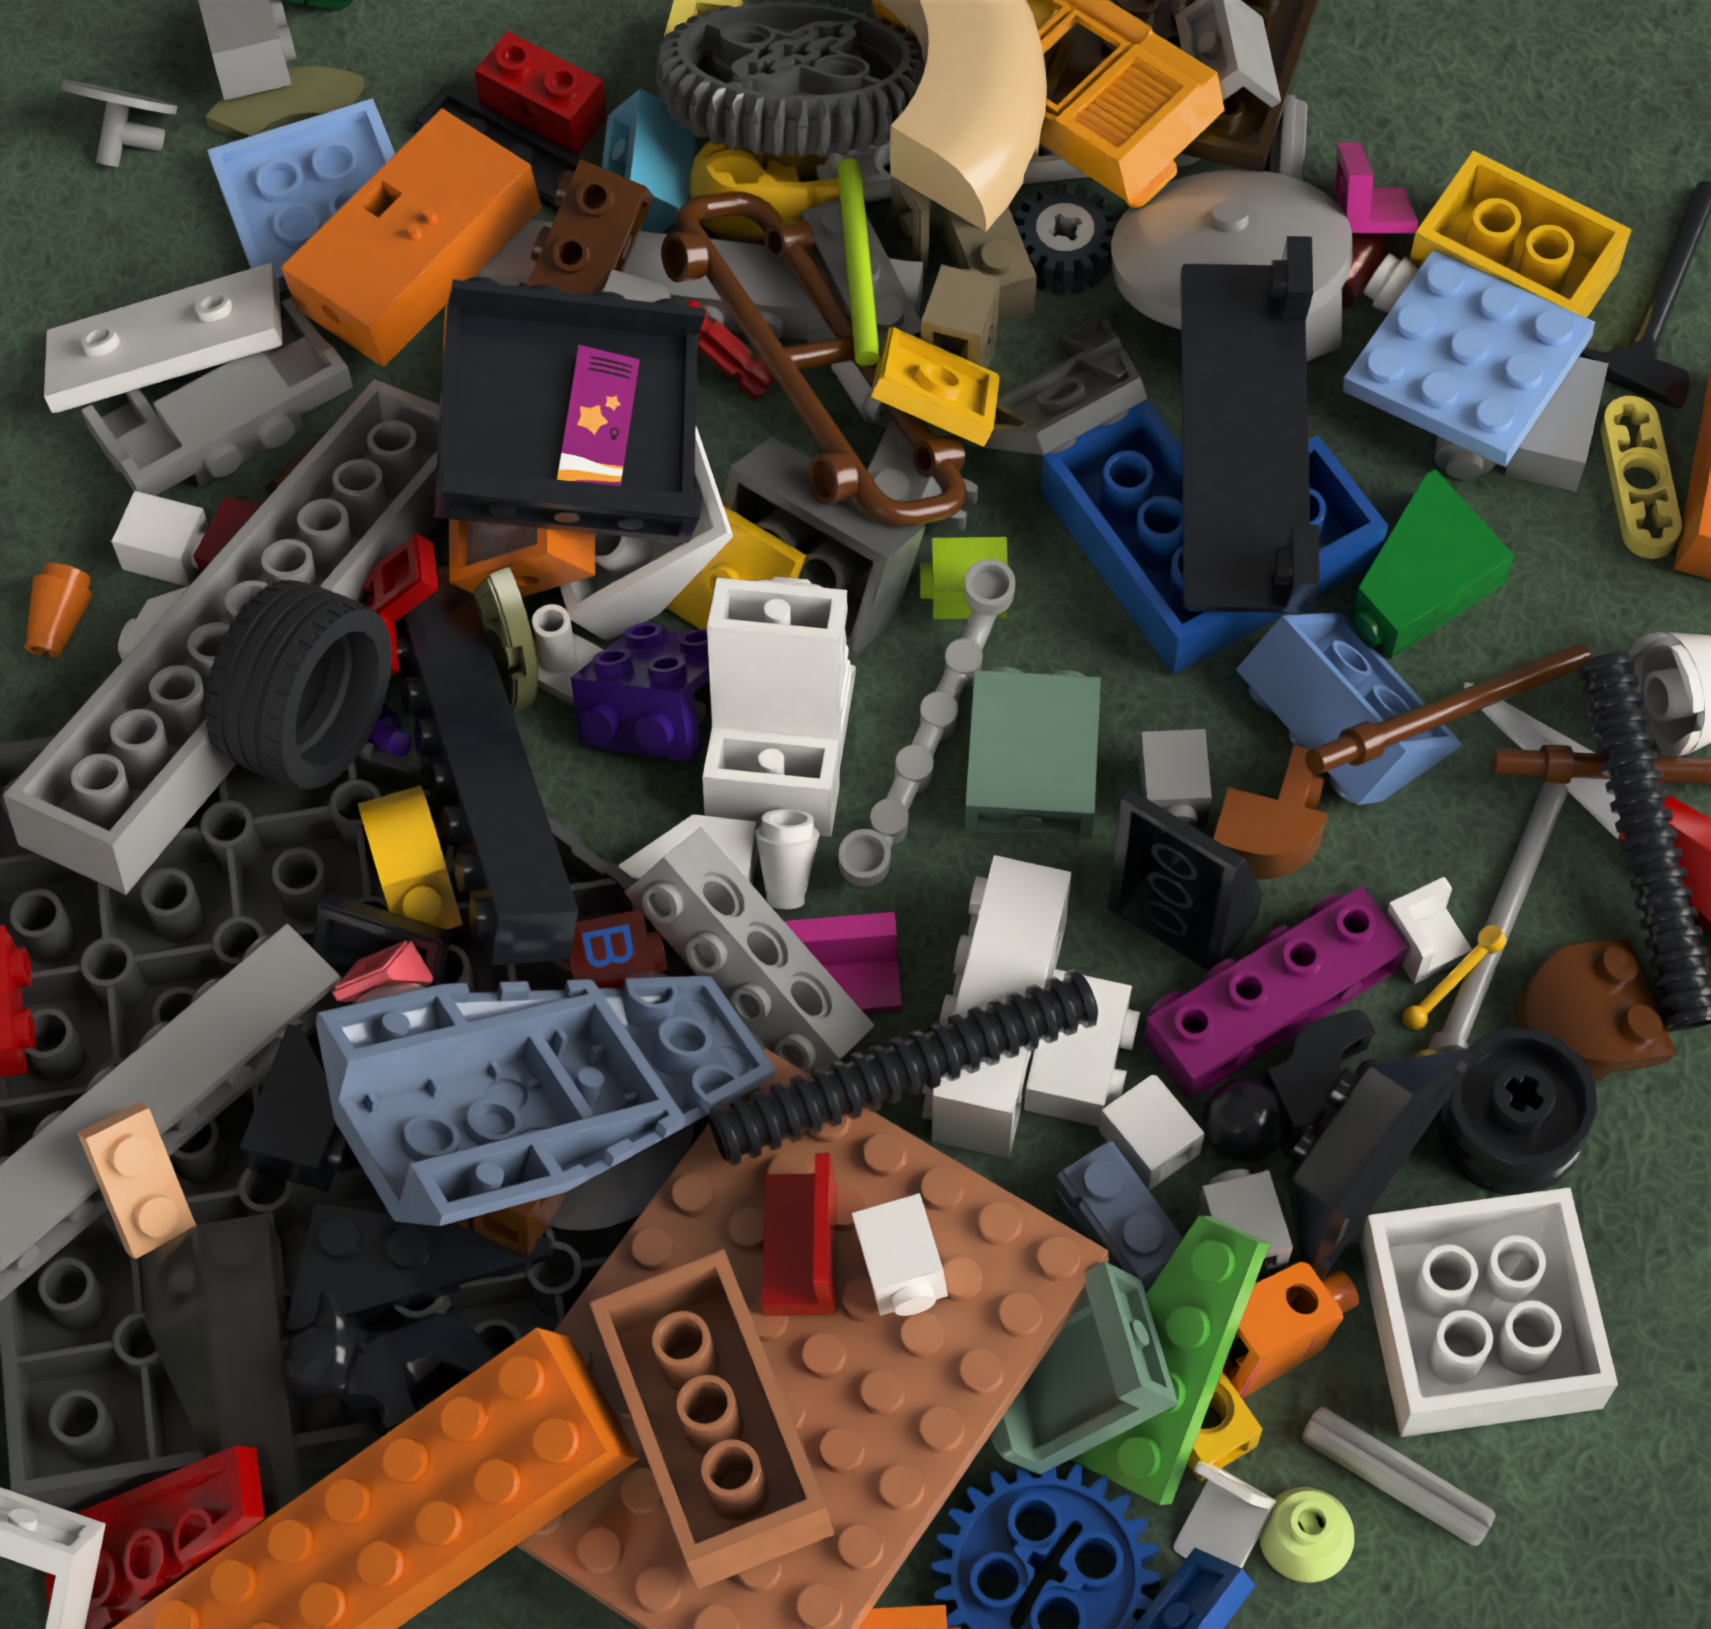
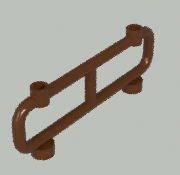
(837, 472)

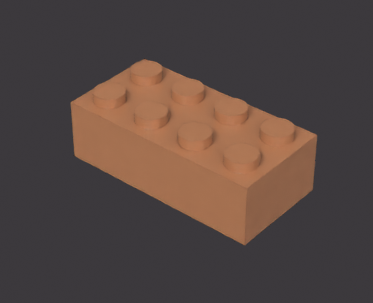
(711, 1419)

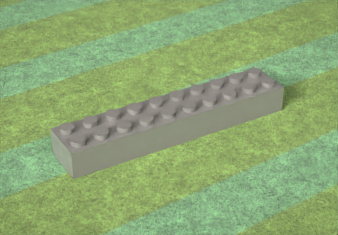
(140, 748)

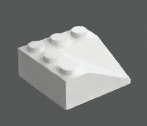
(1486, 1312)

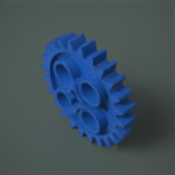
(992, 1544)

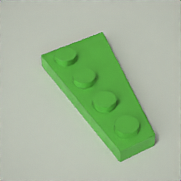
(1196, 1317)

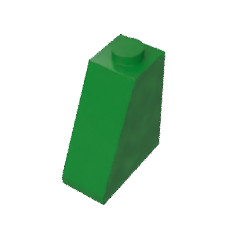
(1428, 569)

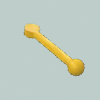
(1490, 940)

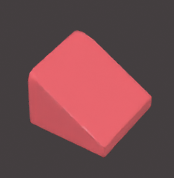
(386, 967)

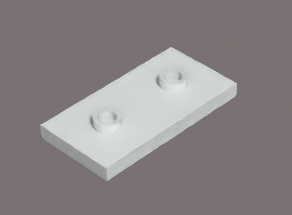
(162, 338)

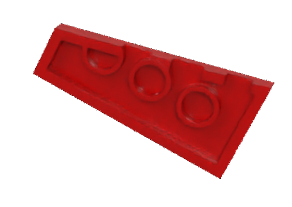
(169, 1531)

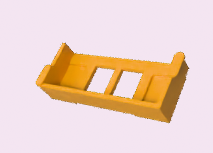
(1132, 109)

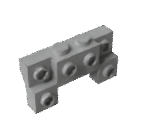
(224, 414)

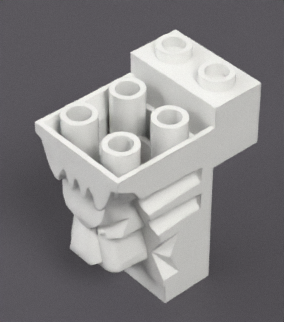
(777, 699)

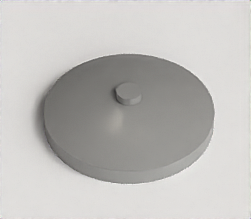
(1225, 220)

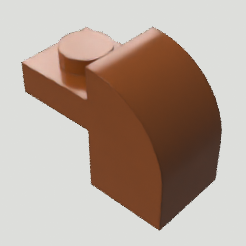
(1274, 833)

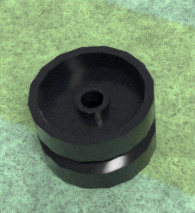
(1518, 1112)

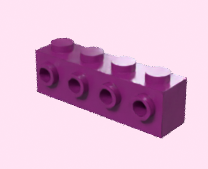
(1273, 991)

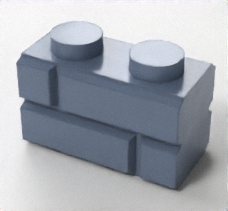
(1117, 1212)

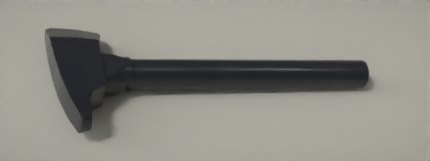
(1637, 364)

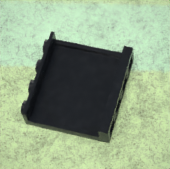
(508, 404)

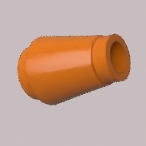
(56, 607)

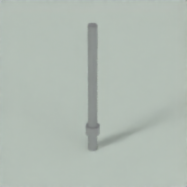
(1503, 915)

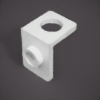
(1224, 1517)

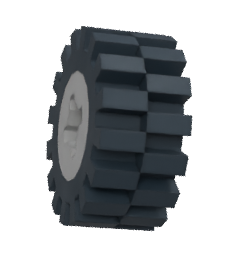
(1055, 256)

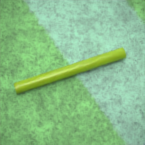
(858, 262)

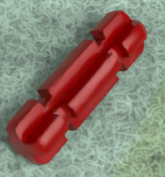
(732, 356)

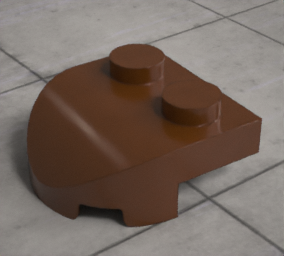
(1598, 1006)

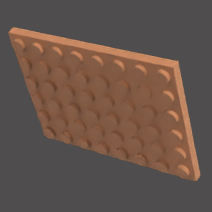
(878, 1401)

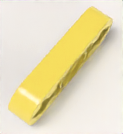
(1650, 455)

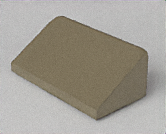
(910, 222)

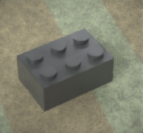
(840, 539)

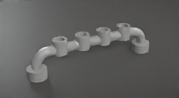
(867, 852)

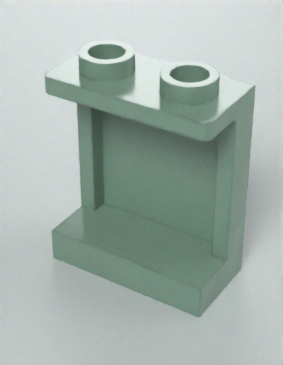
(1033, 753)
(1092, 1381)

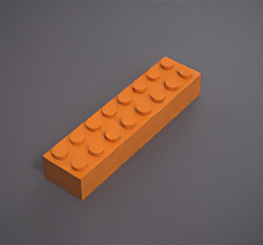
(416, 1504)

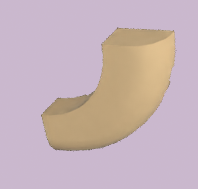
(976, 106)

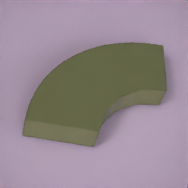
(312, 93)
(509, 637)

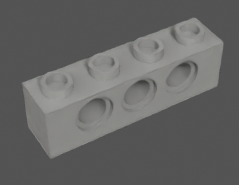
(750, 952)

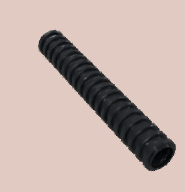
(1648, 839)
(903, 1067)

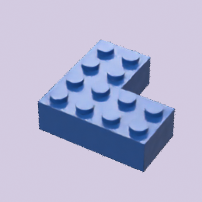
(1124, 509)

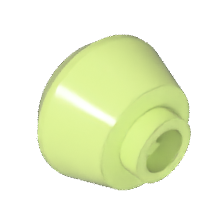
(1314, 1551)

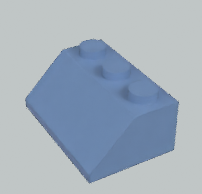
(1327, 679)

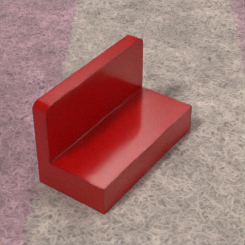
(800, 1242)

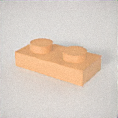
(136, 1179)

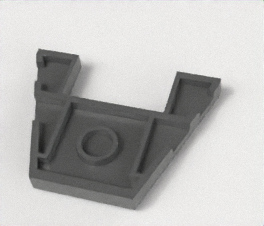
(1071, 398)

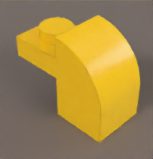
(410, 858)

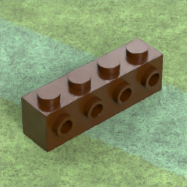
(591, 231)

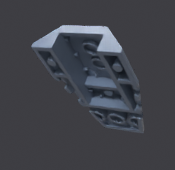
(524, 1091)

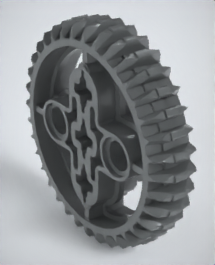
(788, 77)

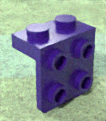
(642, 693)

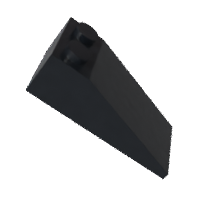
(1180, 883)

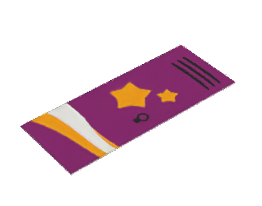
(598, 417)

